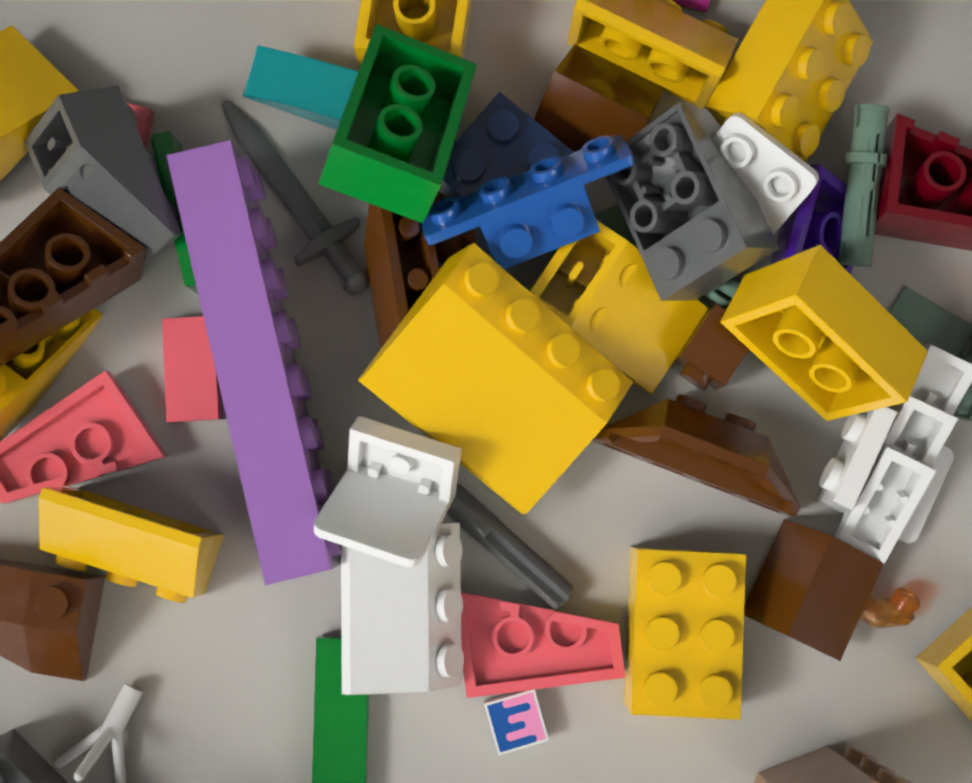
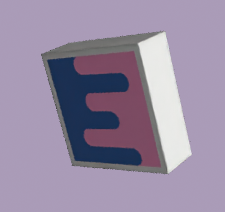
(516, 721)

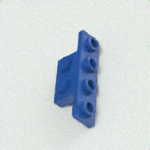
(534, 209)

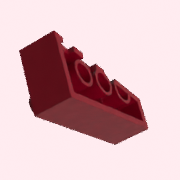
(925, 187)

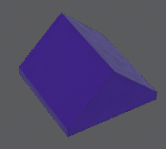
(815, 220)

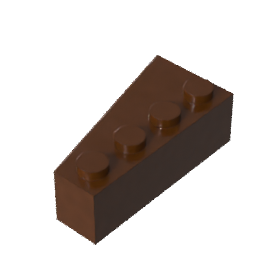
(59, 269)

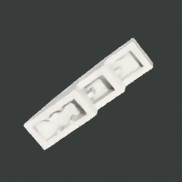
(907, 456)

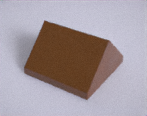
(595, 99)
(812, 588)

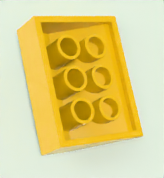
(496, 377)

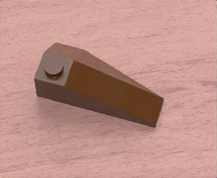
(48, 618)

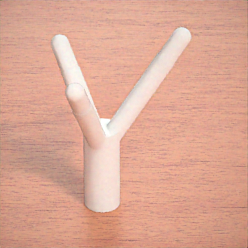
(110, 730)

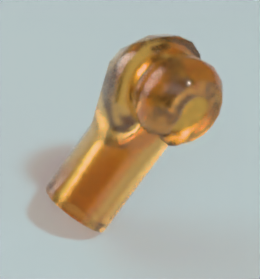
(891, 612)

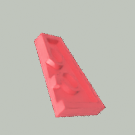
(76, 441)
(533, 647)

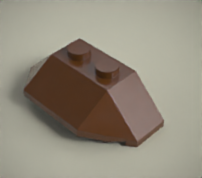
(402, 263)
(706, 450)

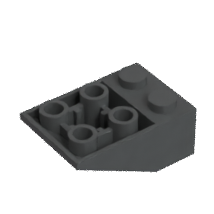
(97, 156)
(688, 209)

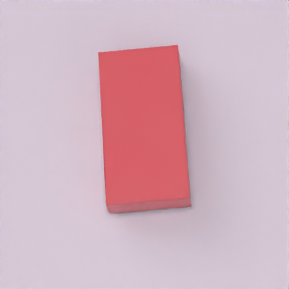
(189, 372)

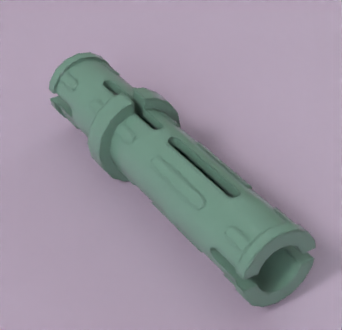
(863, 184)

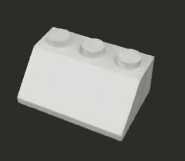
(402, 620)

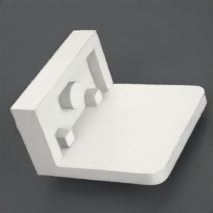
(766, 167)
(848, 472)
(391, 493)

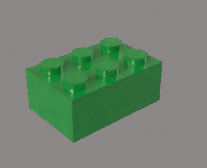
(399, 124)

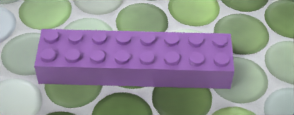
(255, 357)

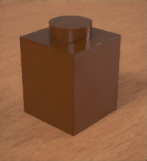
(711, 352)

